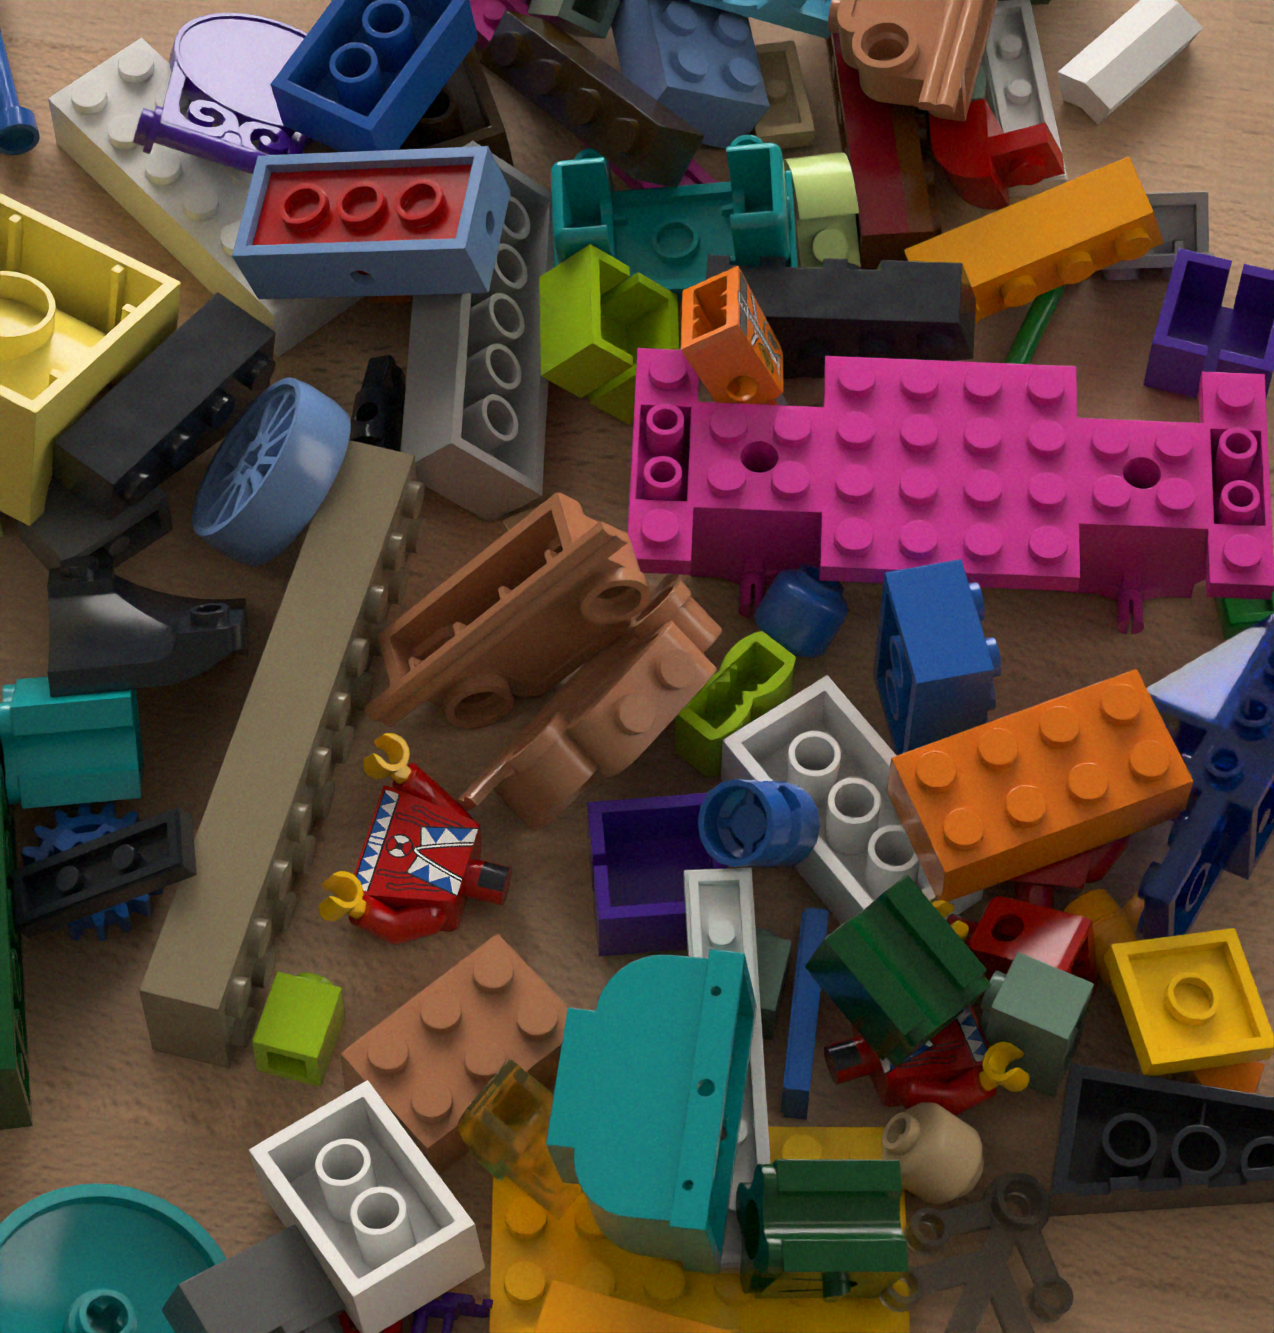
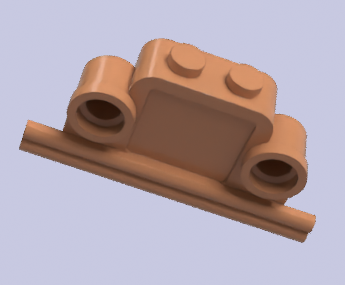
(915, 49)
(513, 618)
(605, 709)

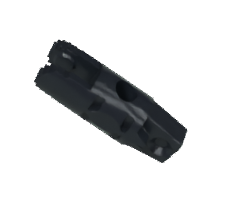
(380, 405)

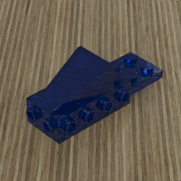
(1224, 731)

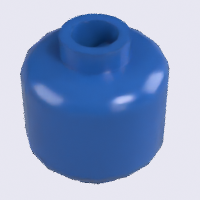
(802, 611)

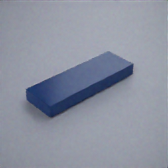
(803, 1018)

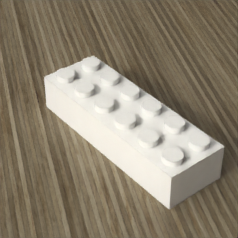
(175, 196)

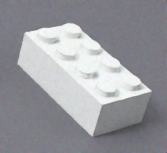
(845, 767)

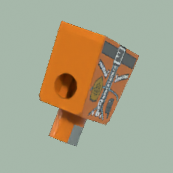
(731, 342)

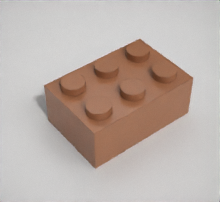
(453, 1040)

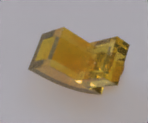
(509, 1136)

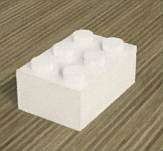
(368, 1208)

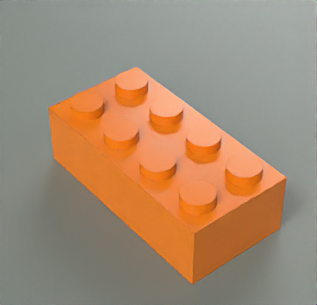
(1038, 786)

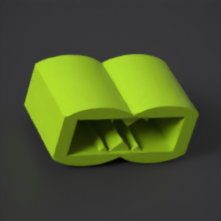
(750, 682)

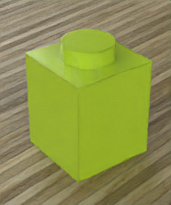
(299, 1027)

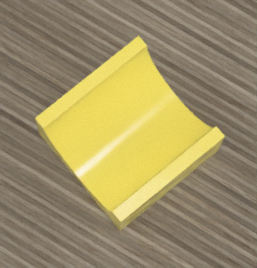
(67, 329)

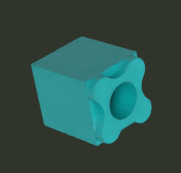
(69, 745)

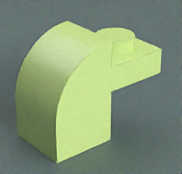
(824, 209)

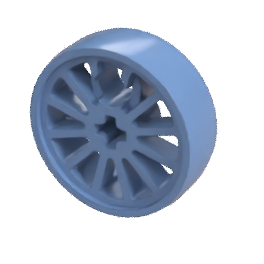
(271, 472)

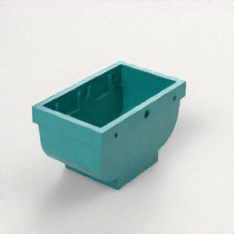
(647, 1100)

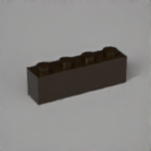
(591, 99)

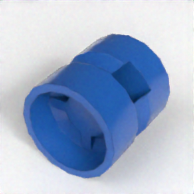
(758, 823)

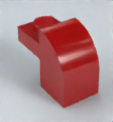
(986, 161)

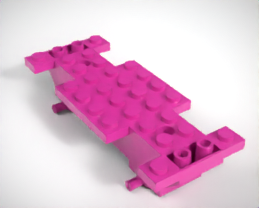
(947, 467)

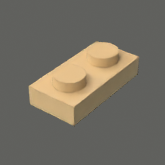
(789, 116)

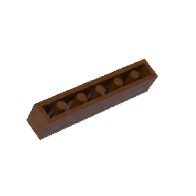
(886, 166)

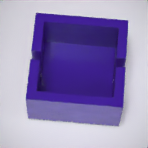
(1204, 336)
(639, 868)

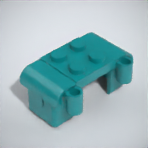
(674, 229)

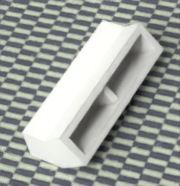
(1127, 56)

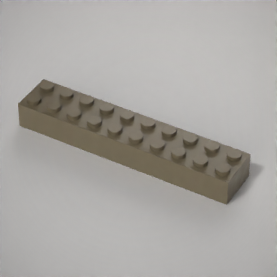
(282, 760)

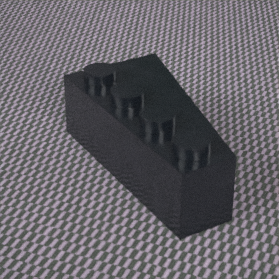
(855, 312)
(167, 408)
(1158, 1145)

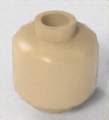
(935, 1151)

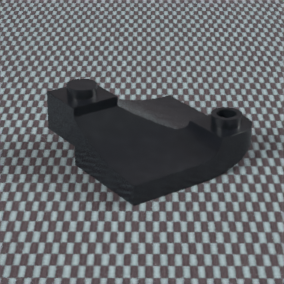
(129, 636)

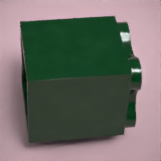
(898, 972)
(821, 1229)

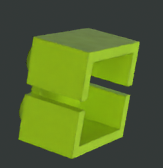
(594, 339)

